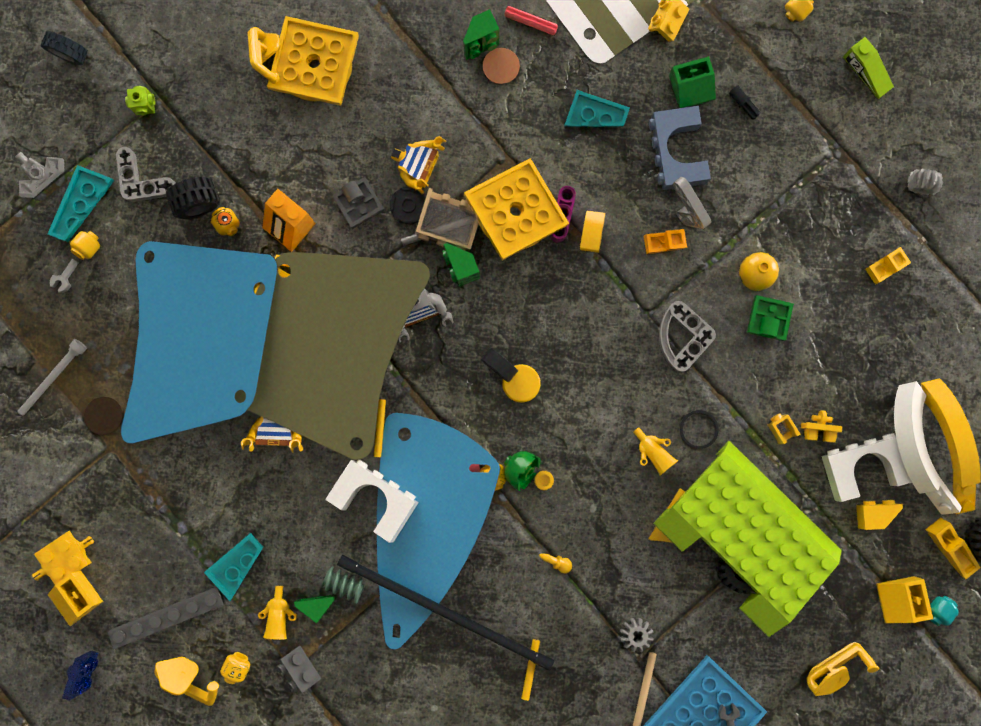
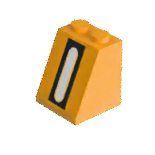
(286, 220)

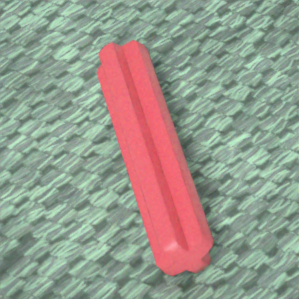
(531, 20)

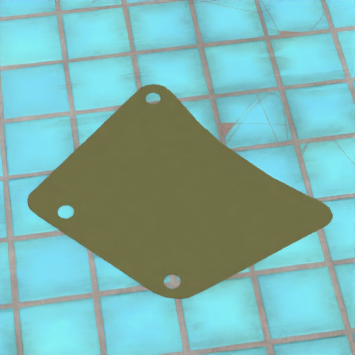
(332, 344)

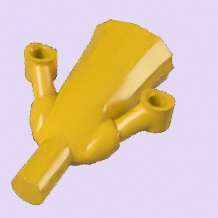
(651, 447)
(276, 621)

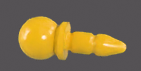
(564, 565)

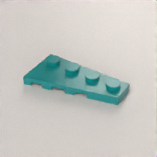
(78, 201)

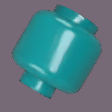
(943, 611)

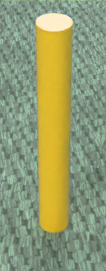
(379, 428)
(530, 672)

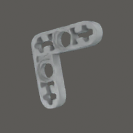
(134, 183)
(693, 212)

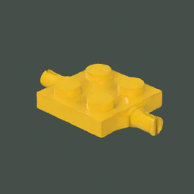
(62, 557)

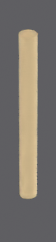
(644, 689)

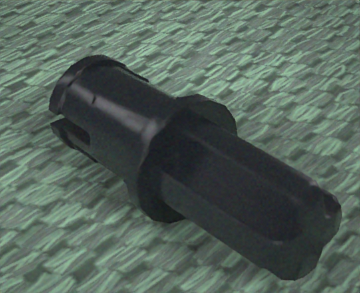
(745, 102)

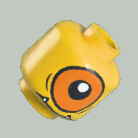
(225, 221)

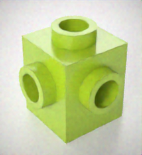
(140, 100)

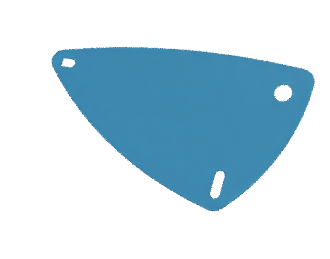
(443, 524)

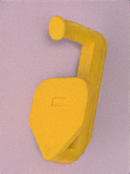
(262, 50)
(837, 675)
(176, 678)

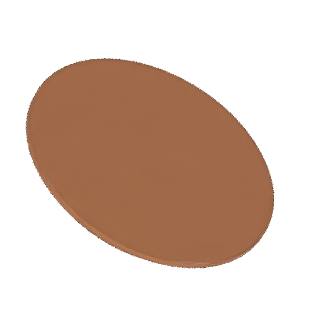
(501, 65)

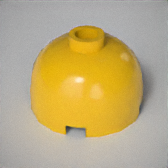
(759, 271)

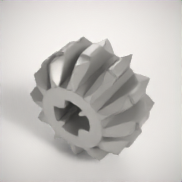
(925, 181)
(629, 637)

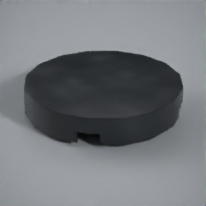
(407, 205)

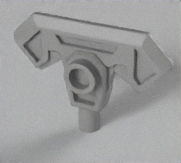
(39, 175)

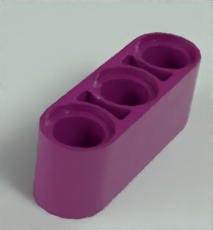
(567, 206)

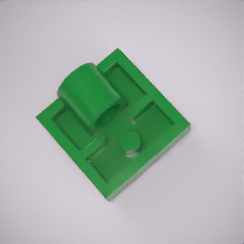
(770, 318)

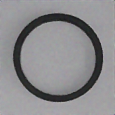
(716, 429)

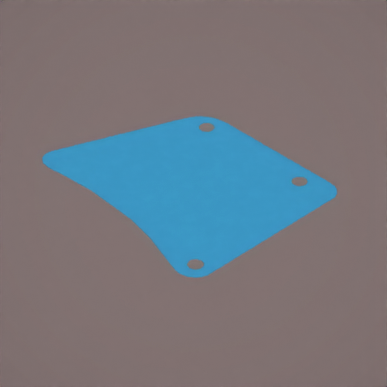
(196, 337)

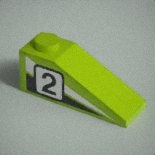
(869, 67)

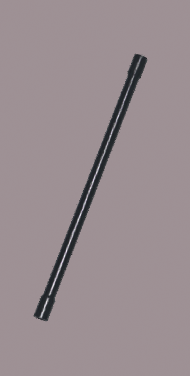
(536, 657)

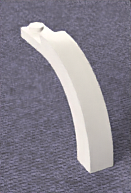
(913, 450)

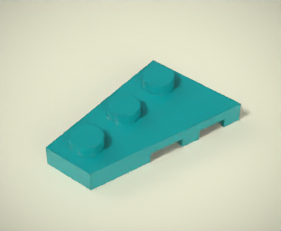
(595, 112)
(233, 566)

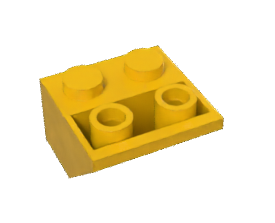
(74, 597)
(904, 600)

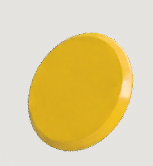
(523, 385)

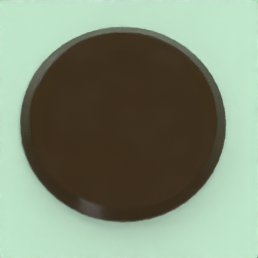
(103, 415)

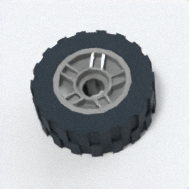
(64, 48)

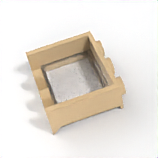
(447, 221)

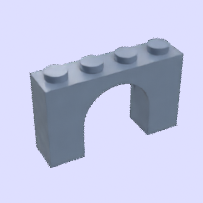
(665, 125)

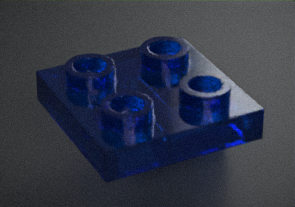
(80, 675)

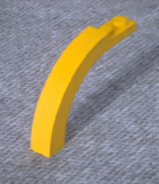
(959, 441)

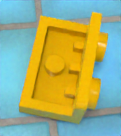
(668, 18)

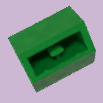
(481, 35)
(693, 82)
(462, 263)

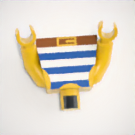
(418, 162)
(270, 433)

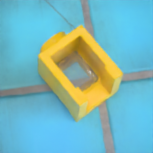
(783, 428)

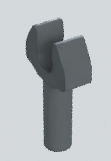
(729, 718)

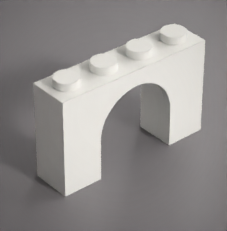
(841, 464)
(399, 504)

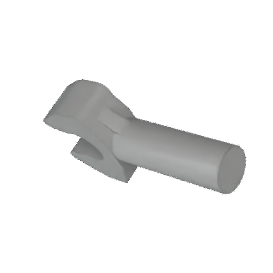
(54, 280)

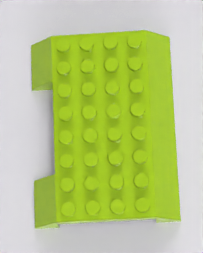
(756, 535)

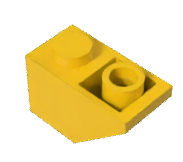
(875, 515)

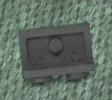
(297, 670)

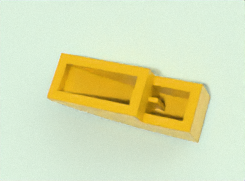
(953, 547)

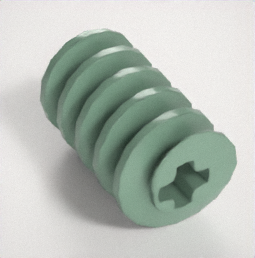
(343, 584)

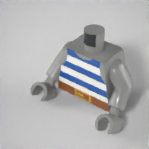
(426, 307)

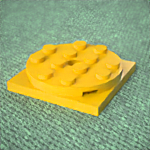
(309, 41)
(522, 189)

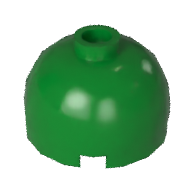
(520, 469)

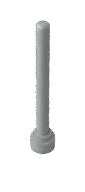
(75, 349)

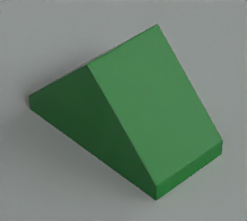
(315, 606)

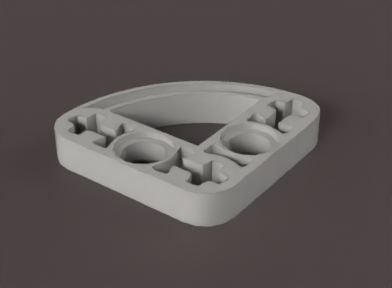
(696, 332)

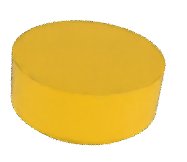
(544, 480)

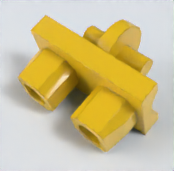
(830, 431)

